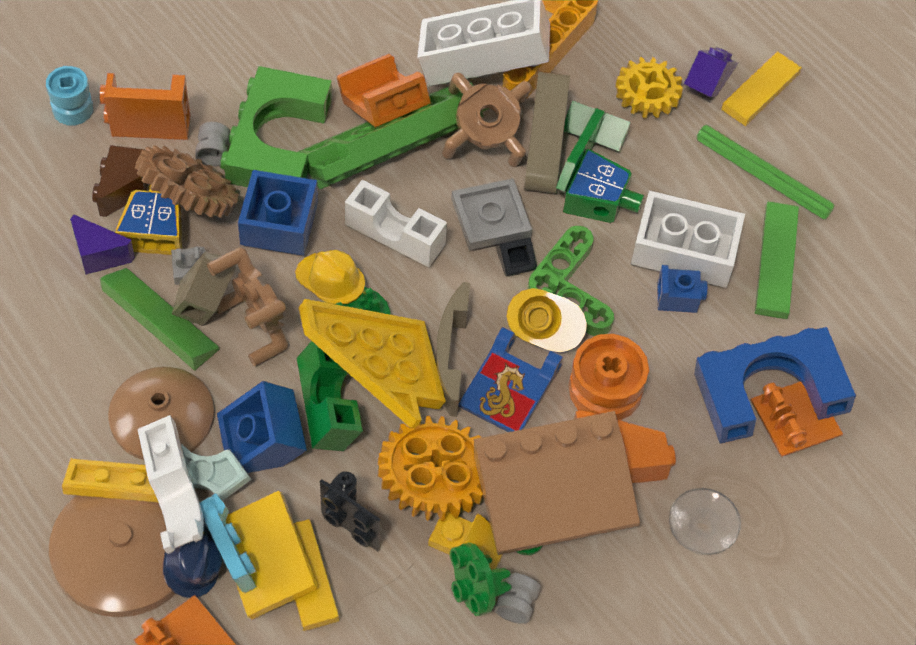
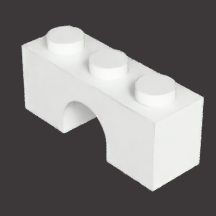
(373, 215)

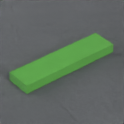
(777, 260)

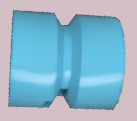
(69, 95)

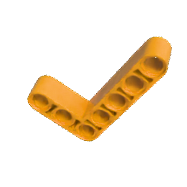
(567, 26)

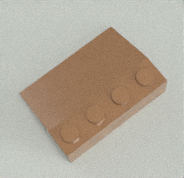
(556, 482)

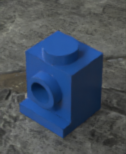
(680, 290)

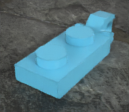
(226, 539)

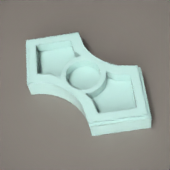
(216, 473)

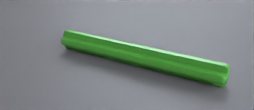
(765, 172)

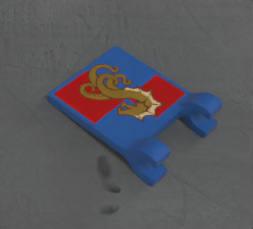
(507, 387)

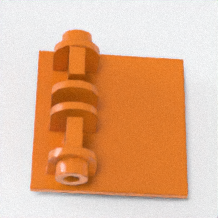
(792, 419)
(184, 626)

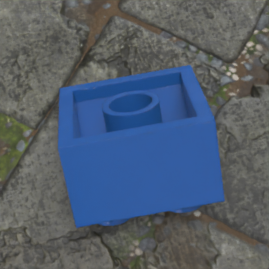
(263, 427)

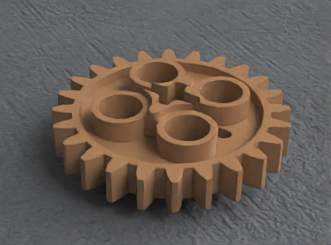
(186, 181)

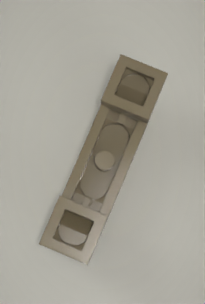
(453, 316)

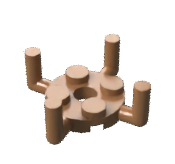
(482, 133)
(262, 302)

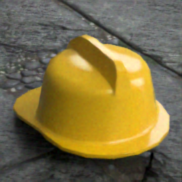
(331, 276)
(546, 320)

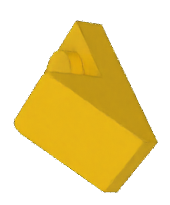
(454, 532)

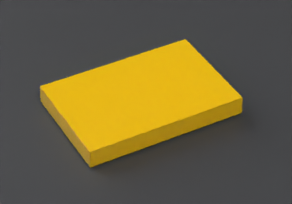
(276, 553)

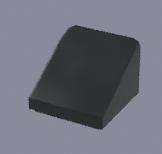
(516, 256)

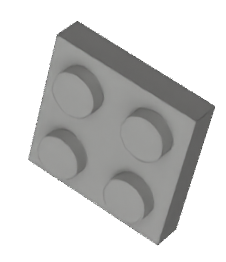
(491, 214)

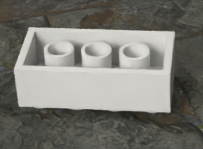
(484, 40)

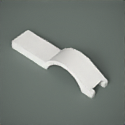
(171, 483)

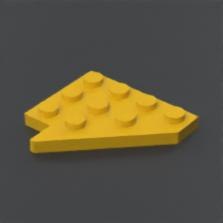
(381, 352)

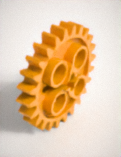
(432, 467)

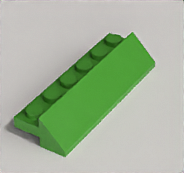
(370, 145)

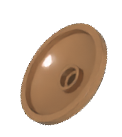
(184, 400)

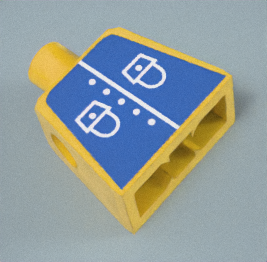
(151, 223)

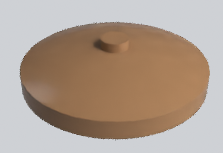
(110, 555)

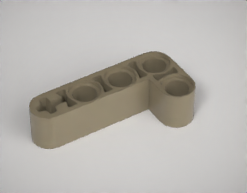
(547, 132)

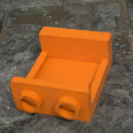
(381, 92)
(147, 111)

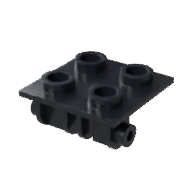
(342, 510)

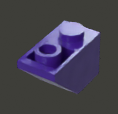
(710, 71)

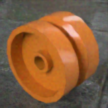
(608, 375)

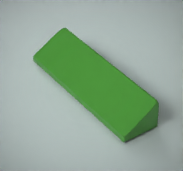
(157, 317)

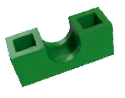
(331, 420)

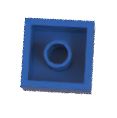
(278, 212)

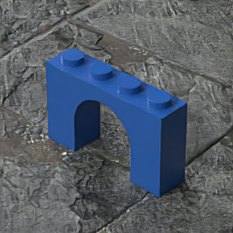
(805, 355)

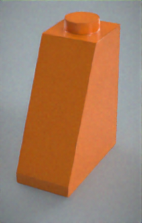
(645, 449)

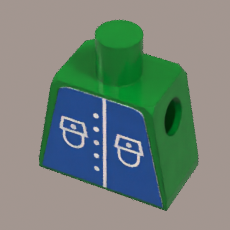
(600, 189)

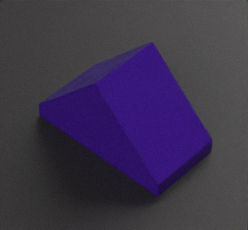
(100, 247)

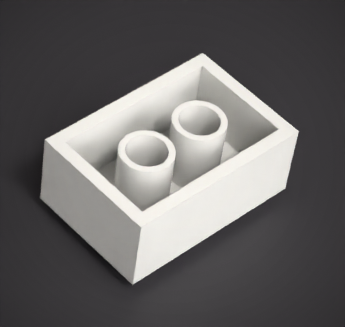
(688, 237)

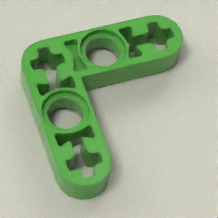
(558, 279)

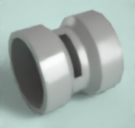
(212, 138)
(516, 603)

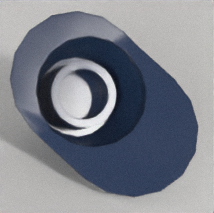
(193, 566)

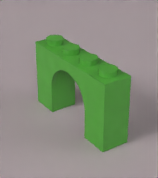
(273, 96)

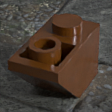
(117, 179)

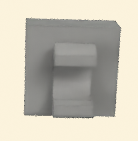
(183, 261)

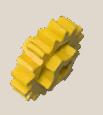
(649, 87)

